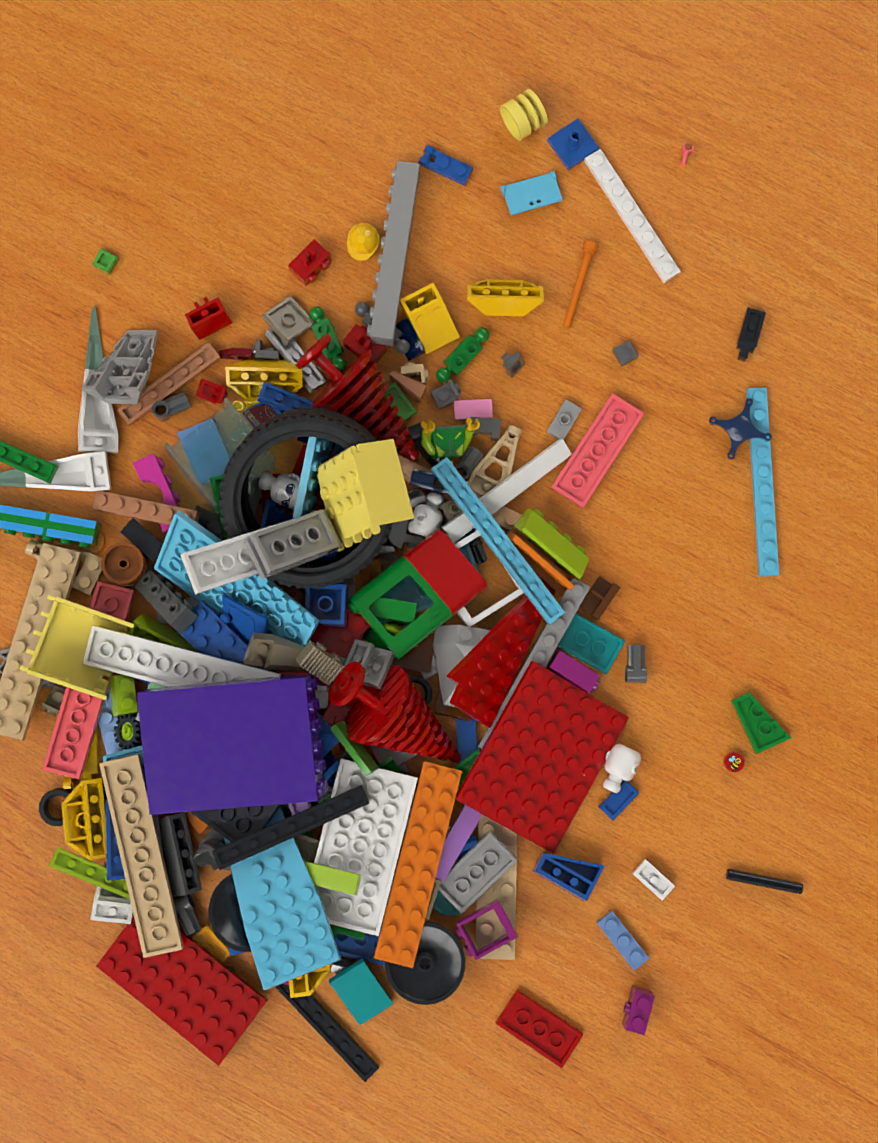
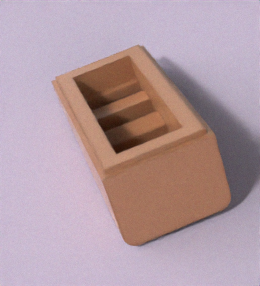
(411, 386)

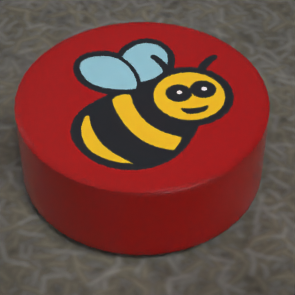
(733, 762)

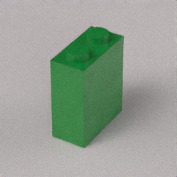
(394, 610)

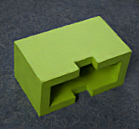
(123, 695)

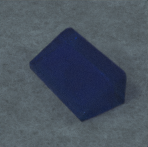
(409, 334)

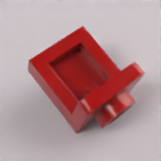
(211, 392)

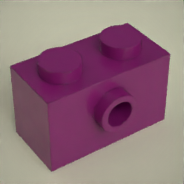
(638, 1010)

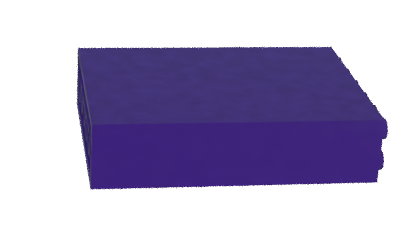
(232, 744)

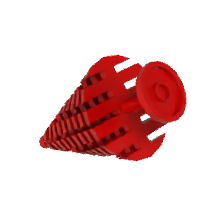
(359, 398)
(390, 716)

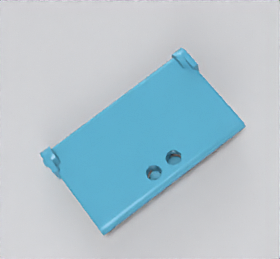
(522, 193)

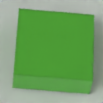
(105, 261)

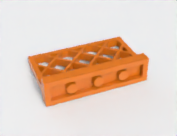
(540, 562)

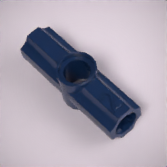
(426, 481)

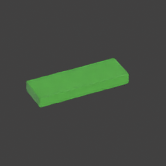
(355, 750)

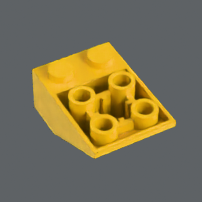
(429, 318)

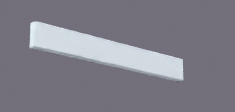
(511, 487)

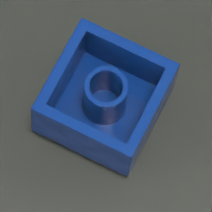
(328, 604)

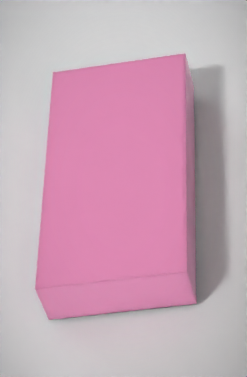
(472, 408)

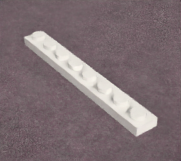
(632, 216)

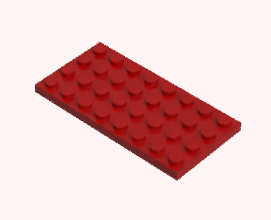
(186, 991)

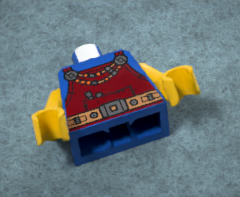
(255, 411)

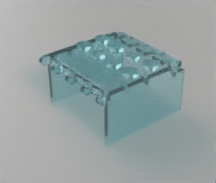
(210, 451)

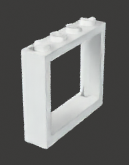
(463, 613)

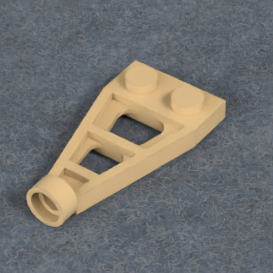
(479, 481)
(89, 573)

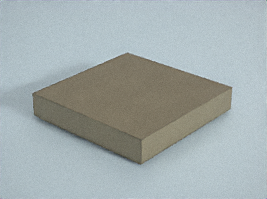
(288, 320)

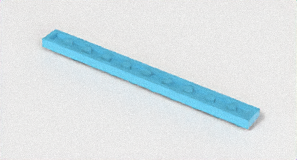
(763, 486)
(497, 541)

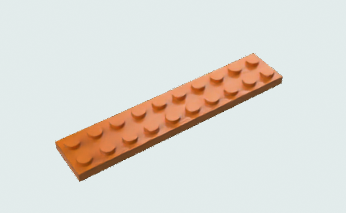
(418, 864)

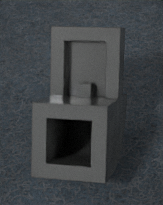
(399, 537)

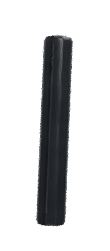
(764, 881)

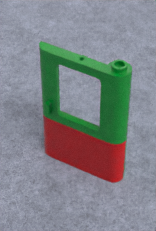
(439, 572)

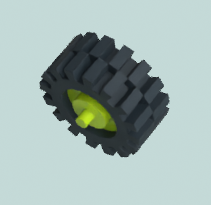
(128, 732)

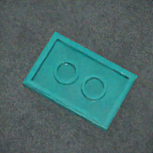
(591, 643)
(360, 991)

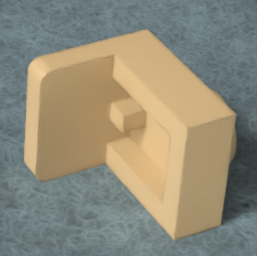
(412, 370)

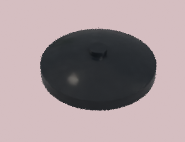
(226, 916)
(436, 968)

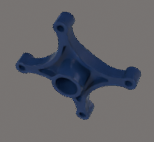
(740, 429)

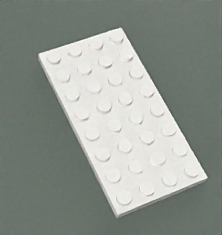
(365, 844)

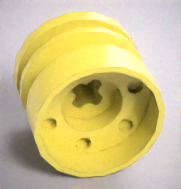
(524, 114)

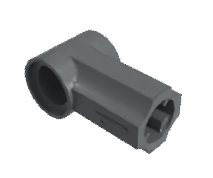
(173, 406)
(469, 461)
(635, 669)
(186, 914)

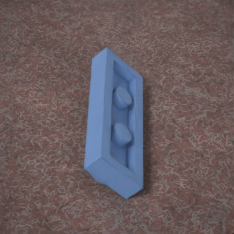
(622, 940)

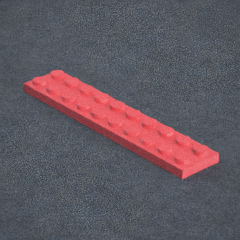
(78, 710)

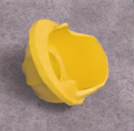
(362, 241)

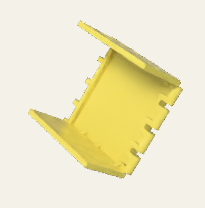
(364, 490)
(64, 645)

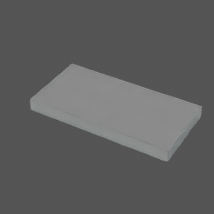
(476, 871)

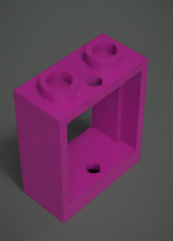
(574, 672)
(470, 947)

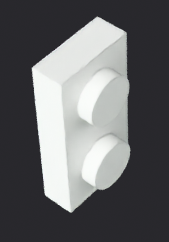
(653, 879)

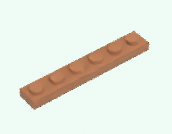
(170, 383)
(139, 508)

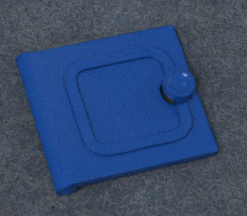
(244, 619)

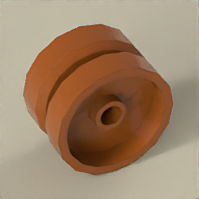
(116, 558)

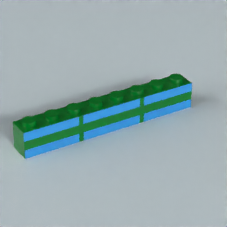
(49, 526)

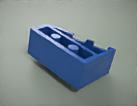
(569, 874)

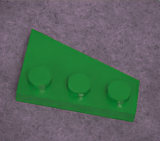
(758, 725)

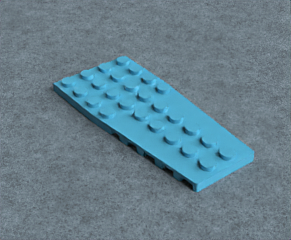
(285, 615)
(282, 913)

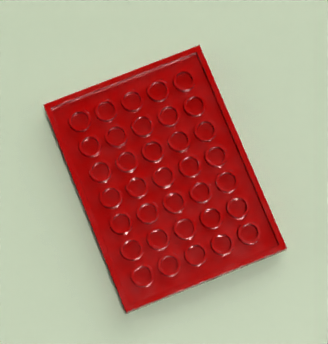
(541, 757)

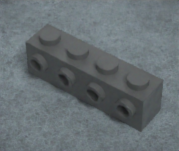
(166, 601)
(179, 855)

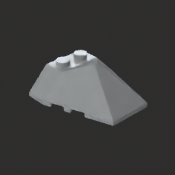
(125, 371)
(450, 646)

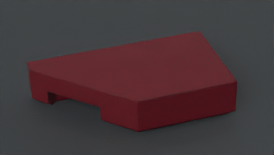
(236, 354)

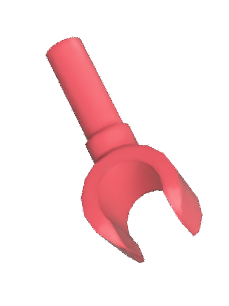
(686, 153)

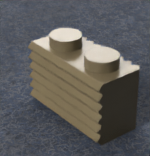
(319, 662)

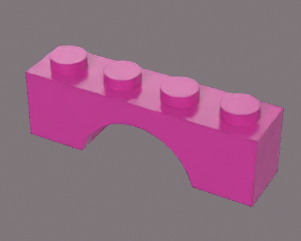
(151, 471)

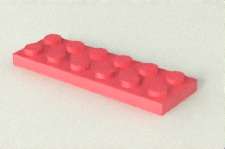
(597, 450)

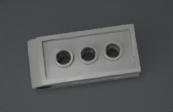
(292, 543)

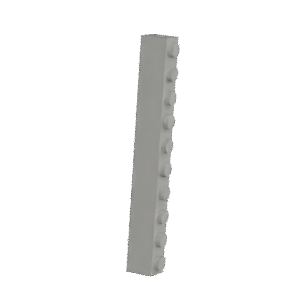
(394, 254)
(547, 641)

